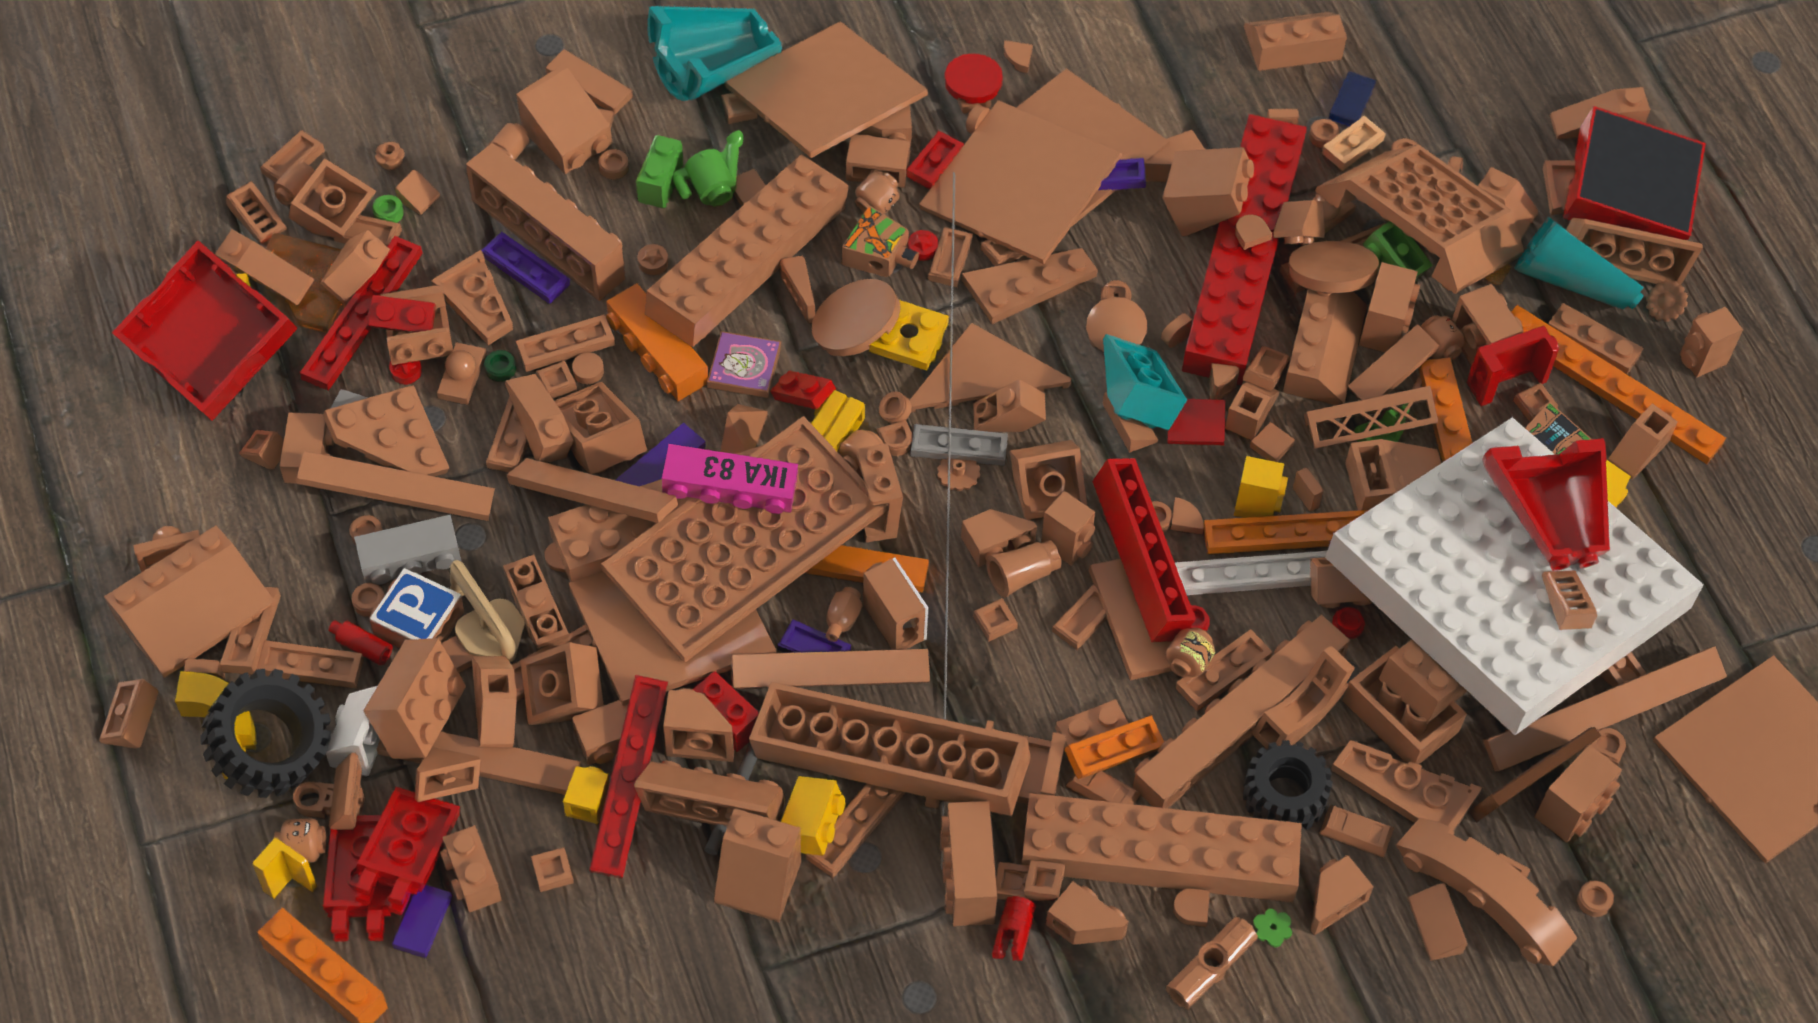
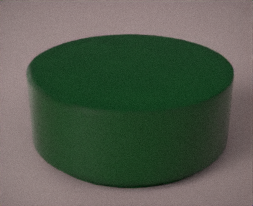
(500, 365)

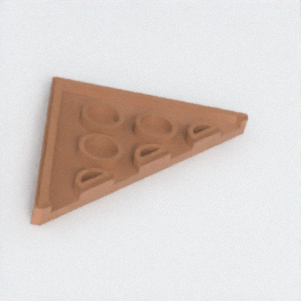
(980, 368)

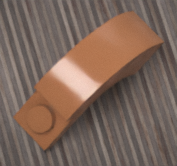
(1308, 703)

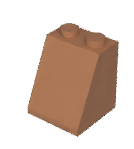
(563, 119)
(1207, 187)
(757, 865)

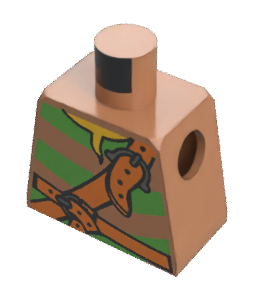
(878, 245)

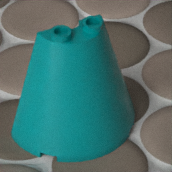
(706, 46)
(1570, 264)

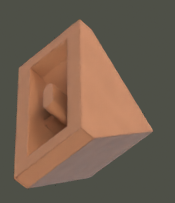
(446, 774)

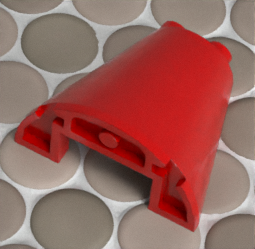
(1558, 499)

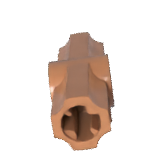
(1224, 948)

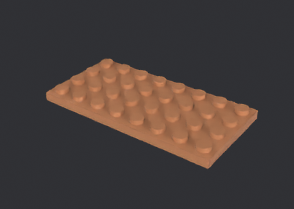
(722, 562)

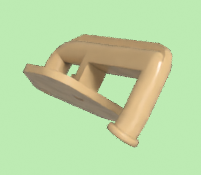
(493, 625)

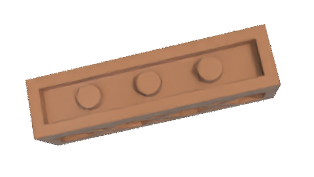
(1370, 405)

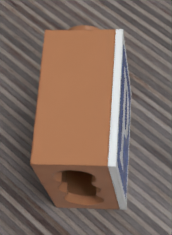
(895, 605)
(416, 610)

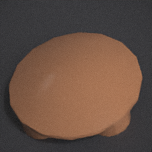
(1117, 318)

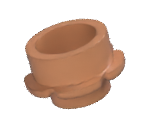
(387, 160)

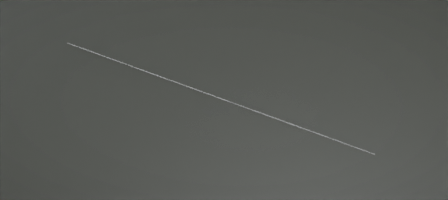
(948, 500)

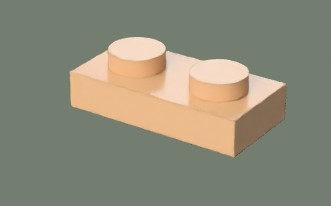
(1353, 143)

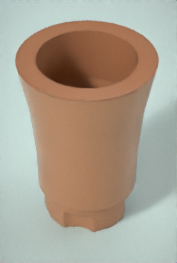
(1022, 566)

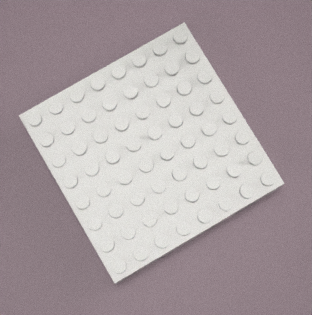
(1471, 589)

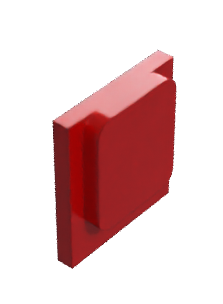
(1199, 423)

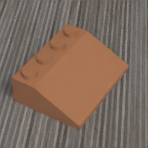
(189, 601)

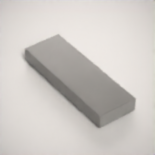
(965, 444)

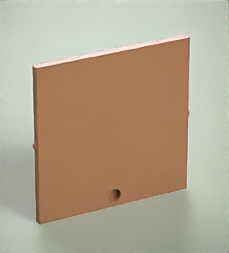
(826, 89)
(1088, 112)
(1021, 181)
(633, 646)
(1754, 756)

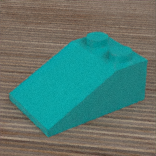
(1140, 384)

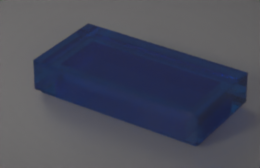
(1352, 99)

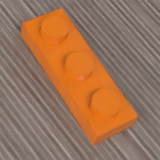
(1114, 747)

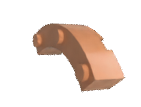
(1490, 885)

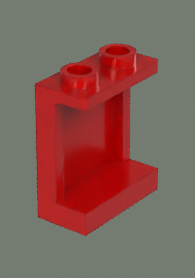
(1509, 358)

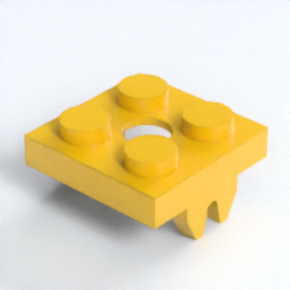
(920, 349)

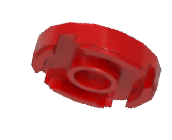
(973, 78)

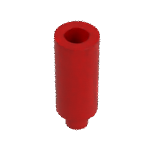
(361, 641)

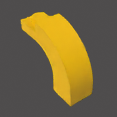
(197, 694)

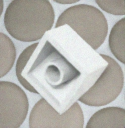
(354, 732)

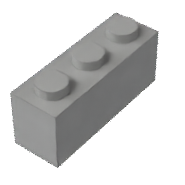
(413, 546)

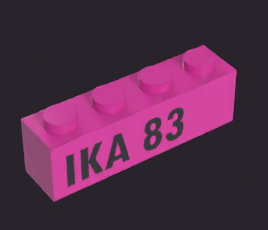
(729, 479)

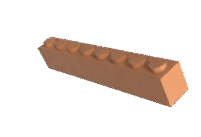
(1232, 720)

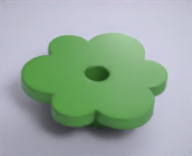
(1279, 922)

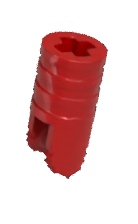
(1014, 925)

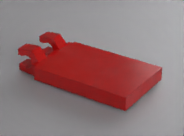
(404, 847)
(342, 878)

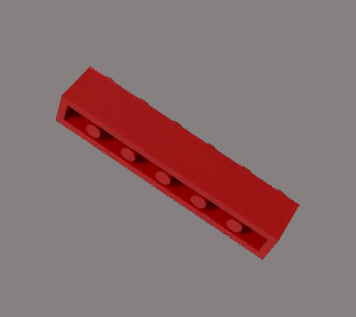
(1143, 549)

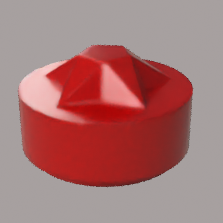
(924, 243)
(406, 372)

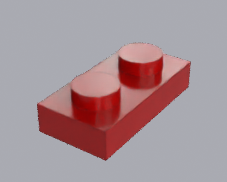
(934, 159)
(401, 314)
(802, 389)

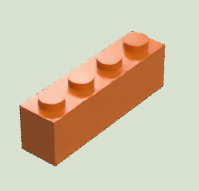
(660, 351)
(322, 969)

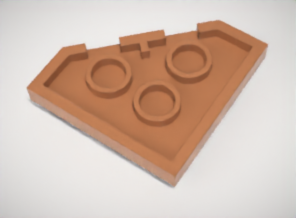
(389, 431)

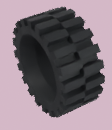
(285, 701)

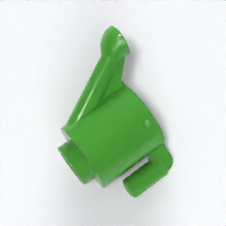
(711, 173)

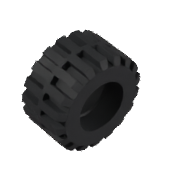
(1291, 763)

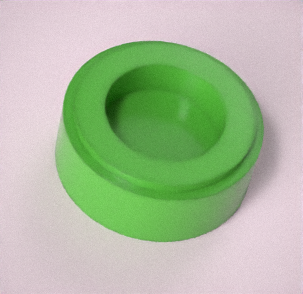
(388, 208)

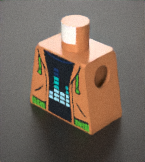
(1555, 429)

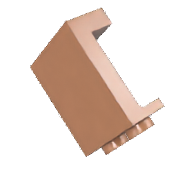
(421, 345)
(881, 488)
(1043, 766)

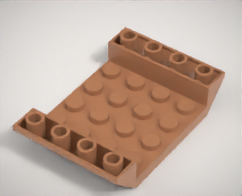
(1437, 209)

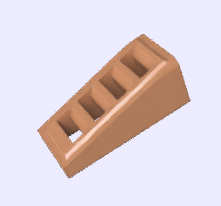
(250, 192)
(797, 281)
(1568, 618)

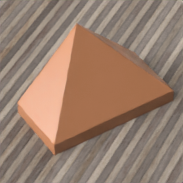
(743, 429)

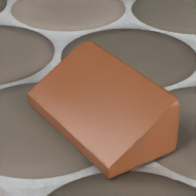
(1132, 431)
(129, 714)
(346, 793)
(1438, 922)

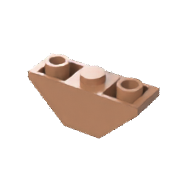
(535, 602)
(494, 700)

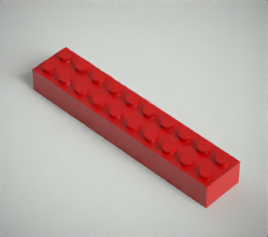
(1239, 277)

